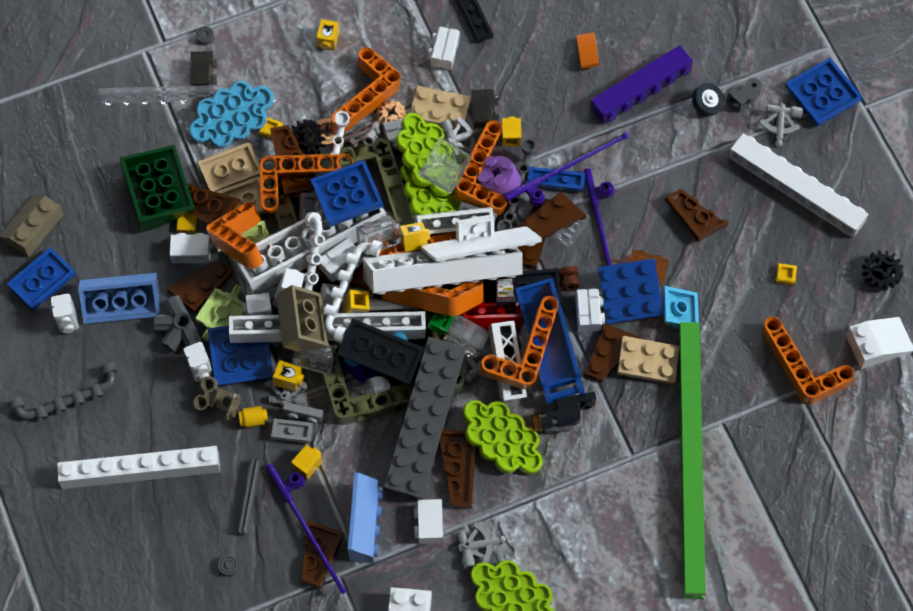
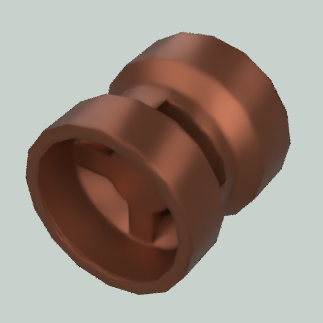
(569, 278)

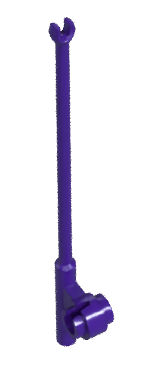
(604, 190)
(535, 195)
(285, 488)

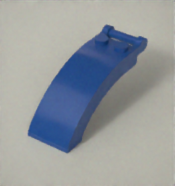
(559, 360)

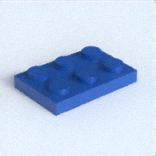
(41, 279)

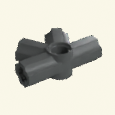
(171, 325)

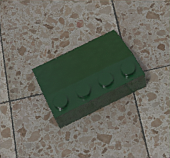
(156, 187)

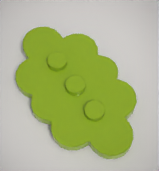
(415, 143)
(424, 199)
(502, 437)
(509, 588)

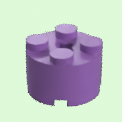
(499, 175)

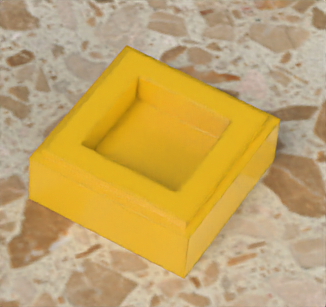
(271, 123)
(187, 223)
(786, 274)

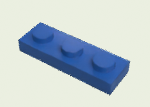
(564, 180)

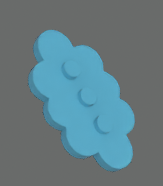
(231, 114)

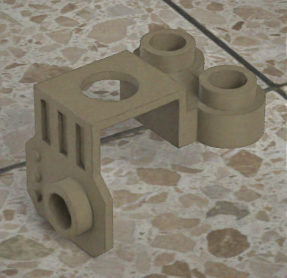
(214, 398)

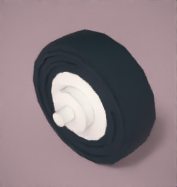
(708, 99)

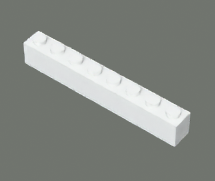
(798, 185)
(138, 467)

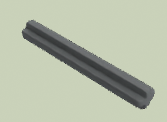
(248, 497)

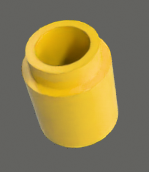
(253, 416)

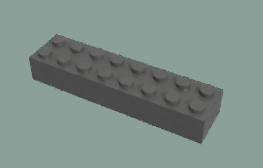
(424, 419)

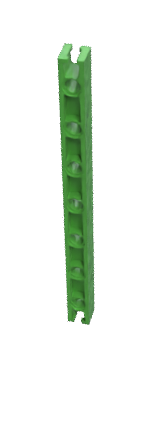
(691, 461)

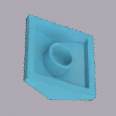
(679, 306)

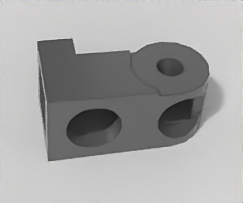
(746, 95)

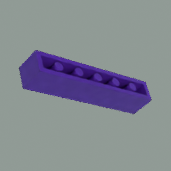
(641, 84)

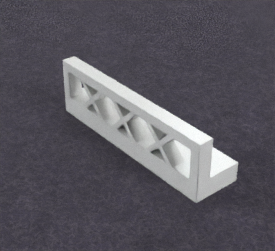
(497, 350)

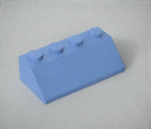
(119, 298)
(364, 519)

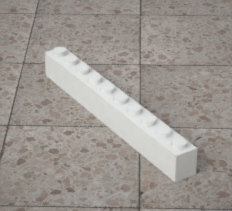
(267, 327)

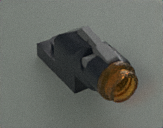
(565, 414)

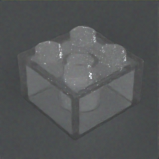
(445, 165)

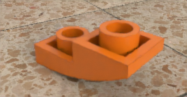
(588, 50)

